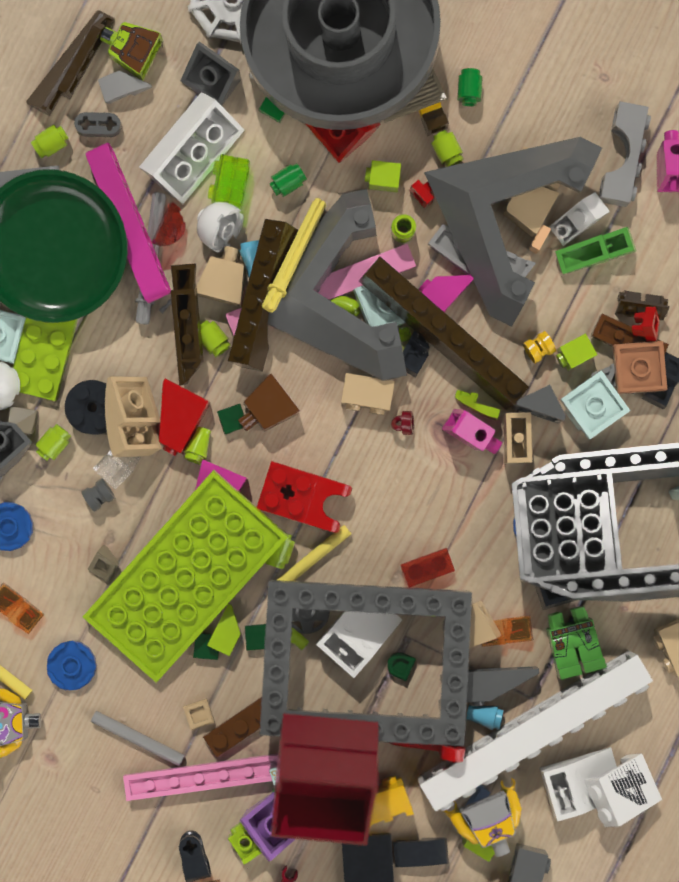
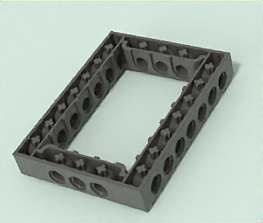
(451, 604)

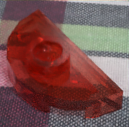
(170, 228)

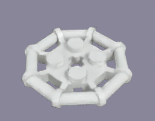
(223, 12)

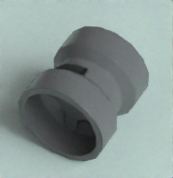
(98, 494)

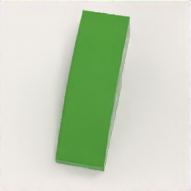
(596, 250)

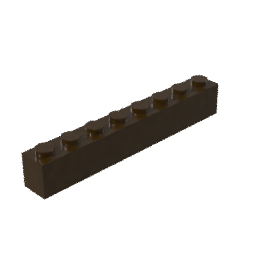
(443, 333)

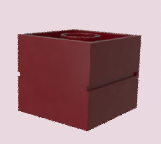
(325, 779)

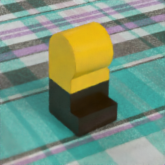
(433, 119)

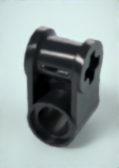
(194, 861)

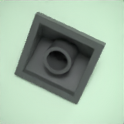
(210, 74)
(542, 404)

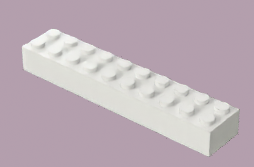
(535, 729)

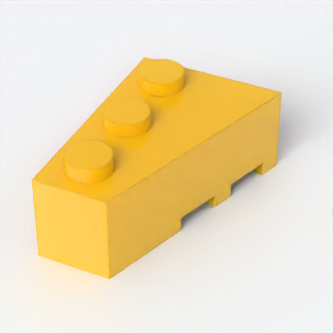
(391, 800)

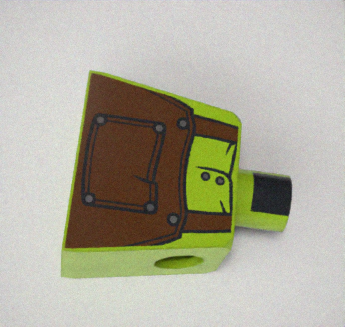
(133, 47)

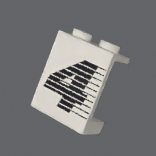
(623, 791)

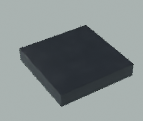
(369, 861)

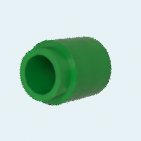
(470, 87)
(287, 180)

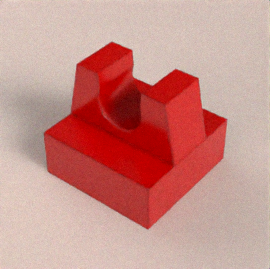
(422, 193)
(649, 326)

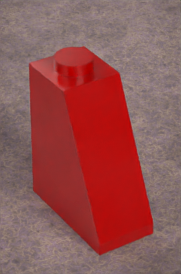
(179, 416)

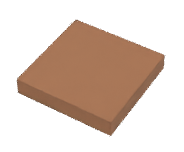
(639, 367)

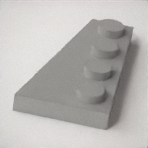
(445, 245)

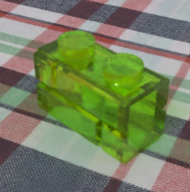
(230, 180)

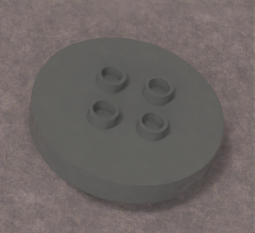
(340, 58)

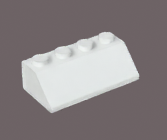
(192, 147)

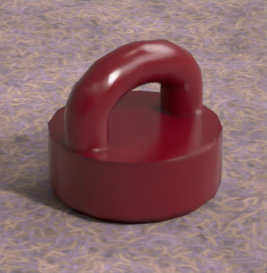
(407, 423)

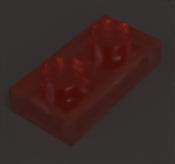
(427, 567)

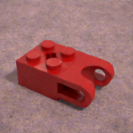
(309, 496)

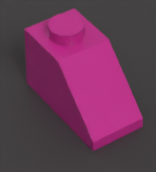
(445, 289)

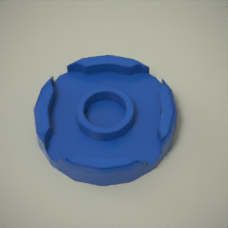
(15, 526)
(71, 665)

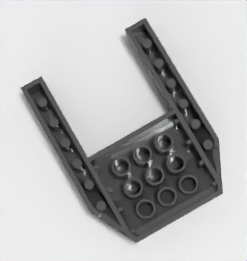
(571, 526)

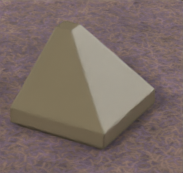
(104, 564)

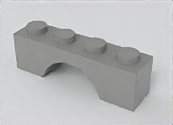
(629, 125)

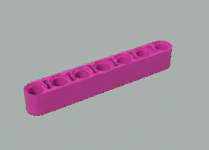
(139, 246)

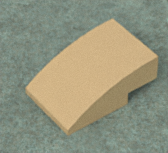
(131, 417)

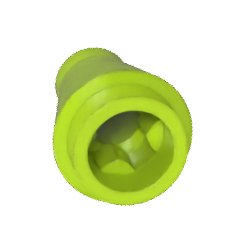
(198, 446)

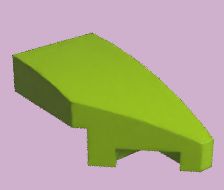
(469, 400)
(226, 632)

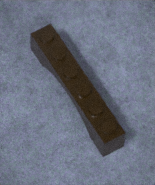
(251, 334)

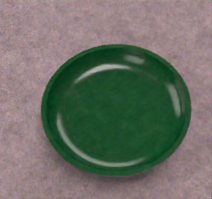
(58, 246)

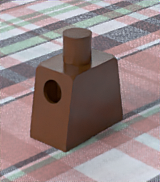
(268, 406)

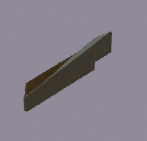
(71, 66)
(186, 321)

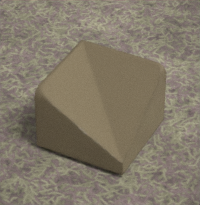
(24, 418)

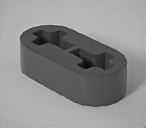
(98, 118)

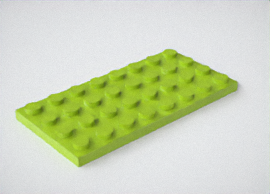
(185, 576)

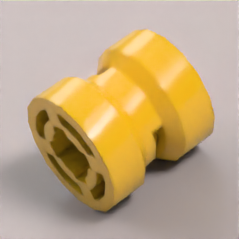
(539, 347)

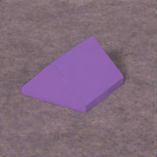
(258, 823)

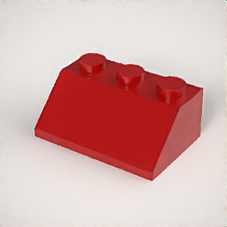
(343, 142)

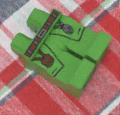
(577, 635)

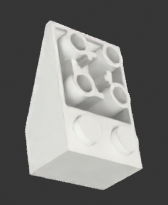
(357, 638)
(566, 782)

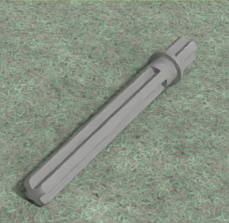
(156, 215)

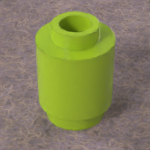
(50, 141)
(447, 148)
(403, 221)
(214, 338)
(52, 442)
(282, 554)

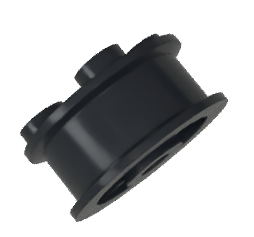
(79, 404)

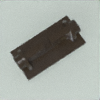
(631, 303)

